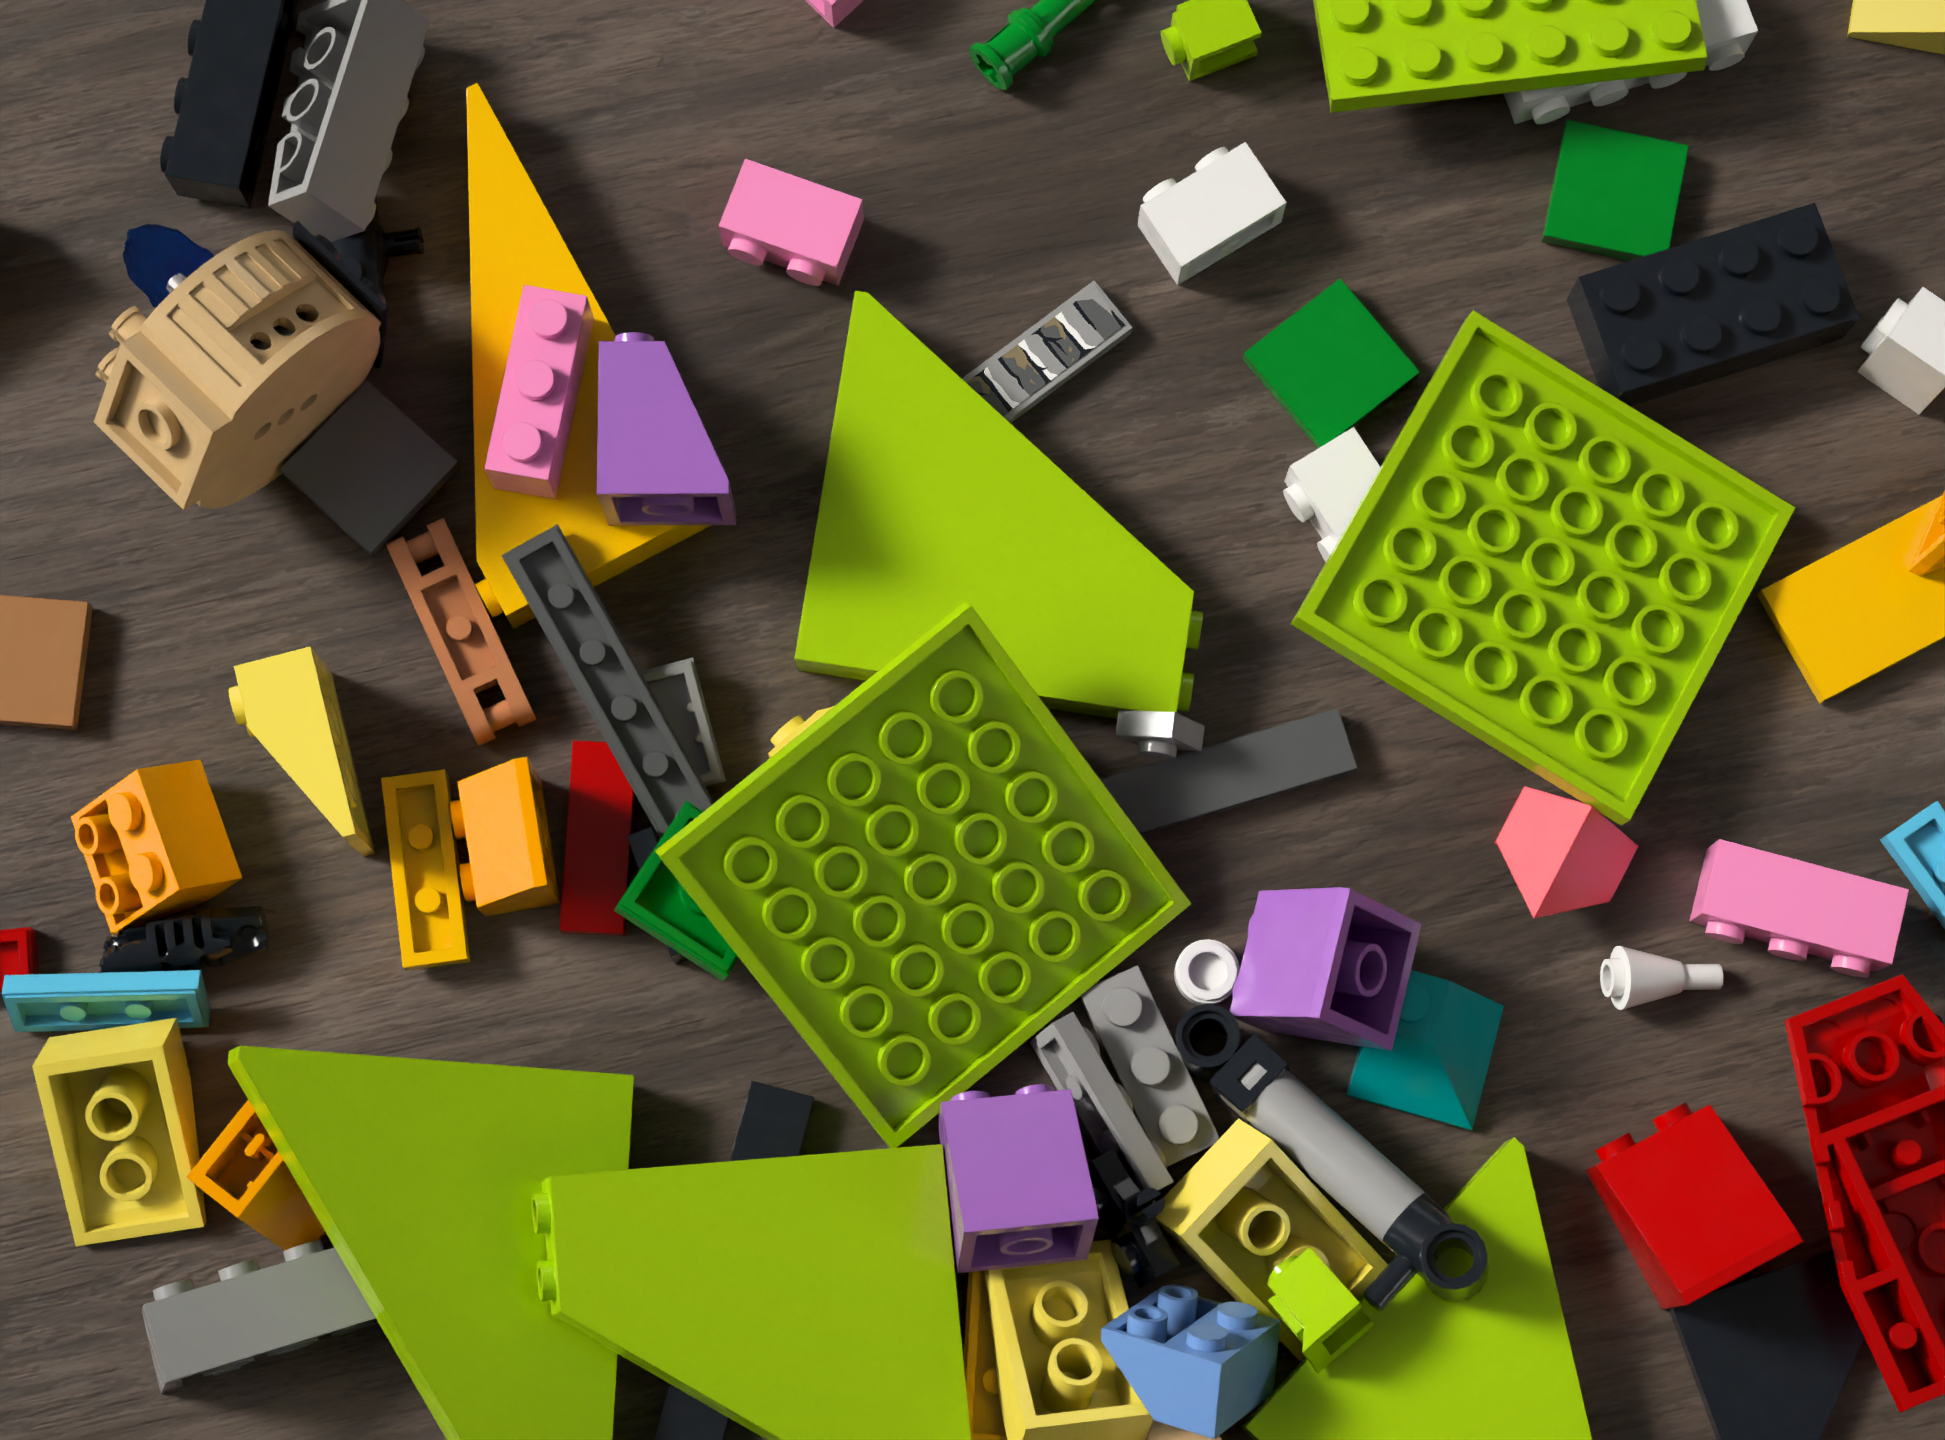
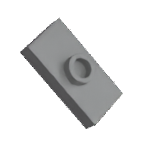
(683, 703)

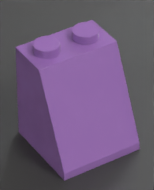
(652, 443)
(1325, 966)
(1016, 1179)

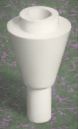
(1642, 977)

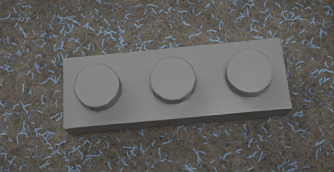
(1149, 1065)
(1101, 1104)

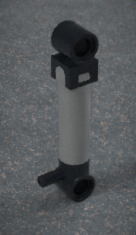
(1337, 1157)

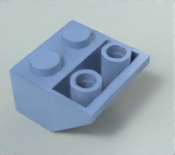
(1195, 1358)

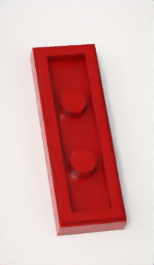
(596, 842)

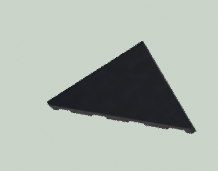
(1772, 1351)

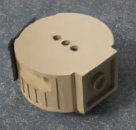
(240, 365)

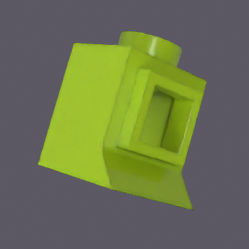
(1210, 35)
(1316, 1308)

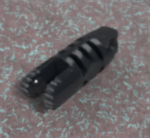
(188, 941)

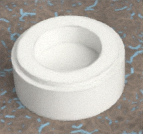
(1206, 972)

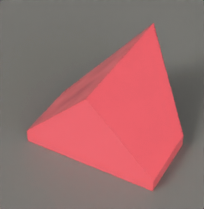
(1562, 853)

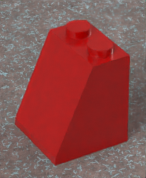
(1690, 1205)

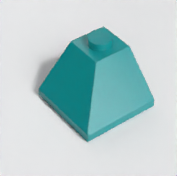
(1436, 1054)

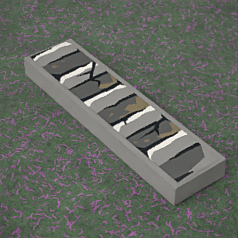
(1050, 353)

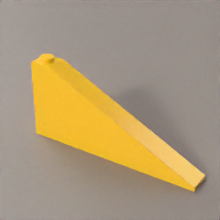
(510, 248)

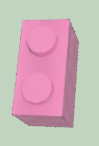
(790, 224)

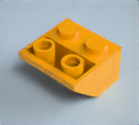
(155, 844)
(255, 1184)

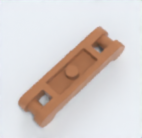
(461, 631)

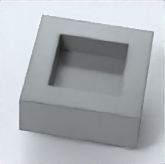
(1159, 733)

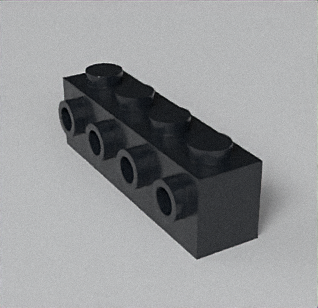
(227, 99)

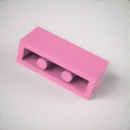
(539, 392)
(1798, 908)

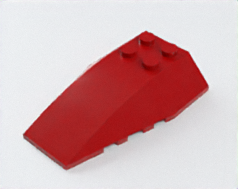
(1877, 1140)

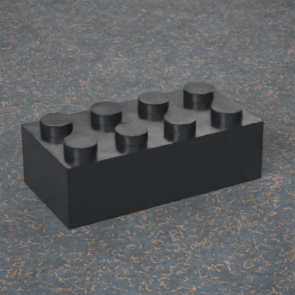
(1712, 306)

